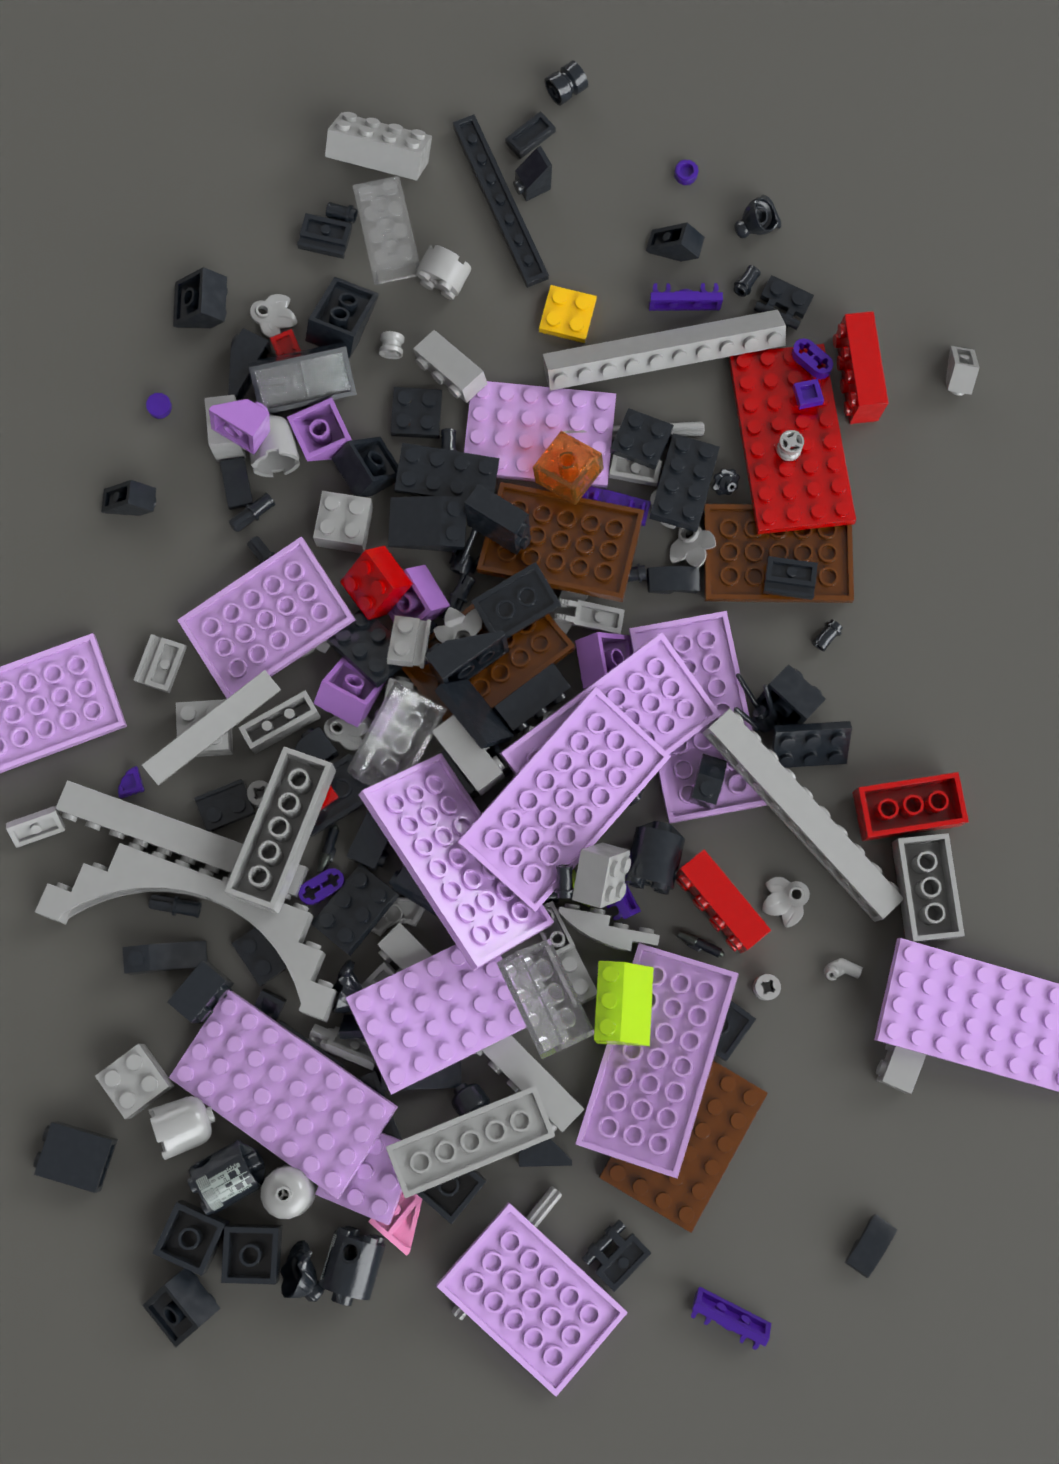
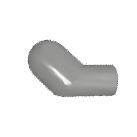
(841, 966)

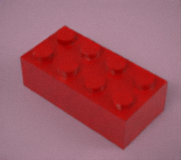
(860, 368)
(910, 806)
(722, 902)

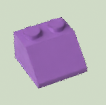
(241, 423)
(319, 430)
(422, 599)
(600, 654)
(347, 693)

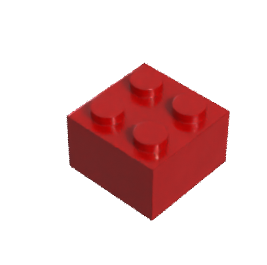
(376, 582)

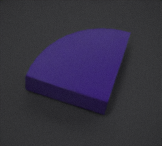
(131, 783)

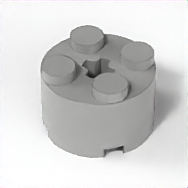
(442, 271)

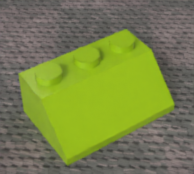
(623, 1004)

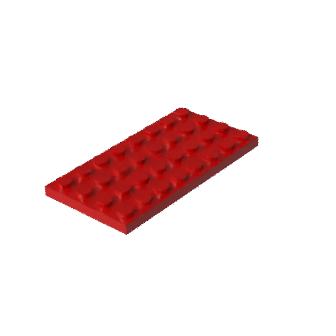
(798, 492)

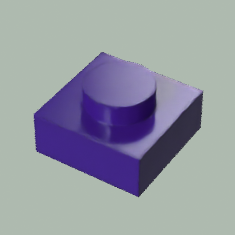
(808, 394)

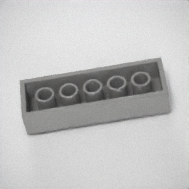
(280, 830)

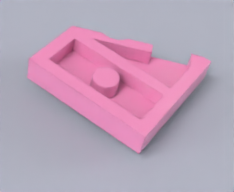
(403, 1223)

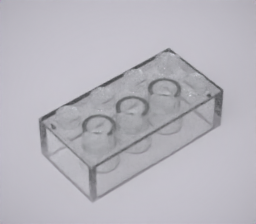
(386, 229)
(396, 735)
(545, 998)

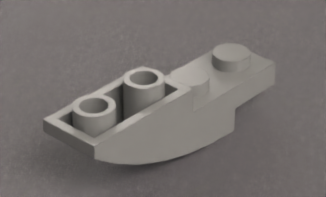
(596, 927)
(568, 955)

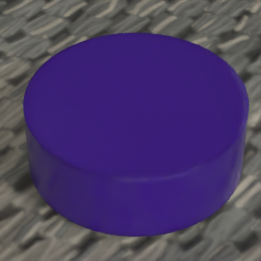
(686, 172)
(158, 405)

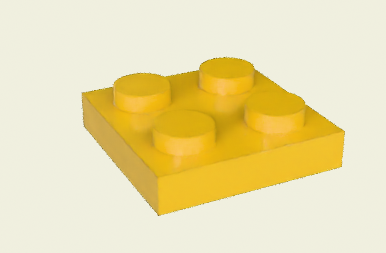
(567, 314)

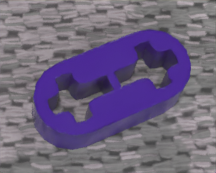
(812, 358)
(319, 880)

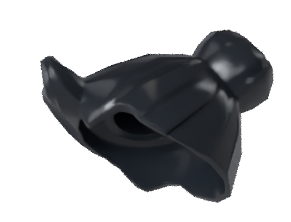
(758, 218)
(345, 986)
(300, 1274)

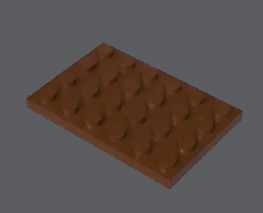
(576, 546)
(738, 561)
(528, 655)
(719, 1128)

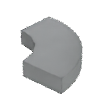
(401, 911)

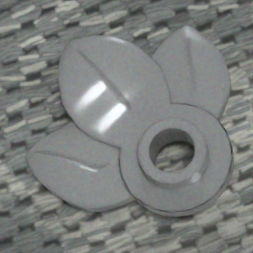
(277, 314)
(692, 548)
(458, 625)
(349, 735)
(782, 902)

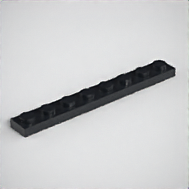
(500, 201)

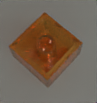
(568, 467)

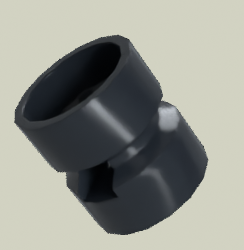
(566, 82)

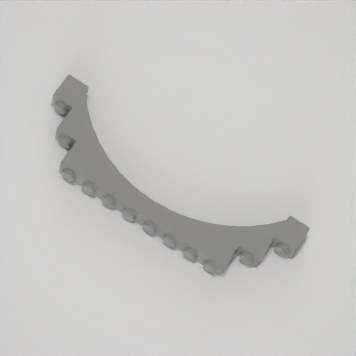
(141, 872)

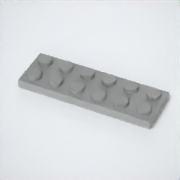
(470, 1141)

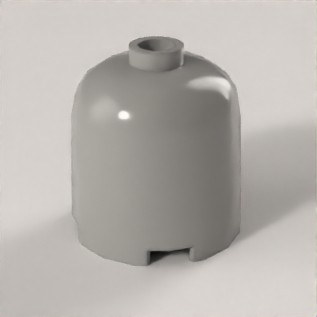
(277, 451)
(181, 1125)
(300, 1192)

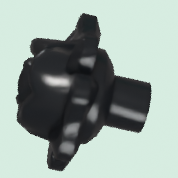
(726, 481)

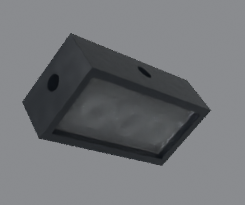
(302, 377)

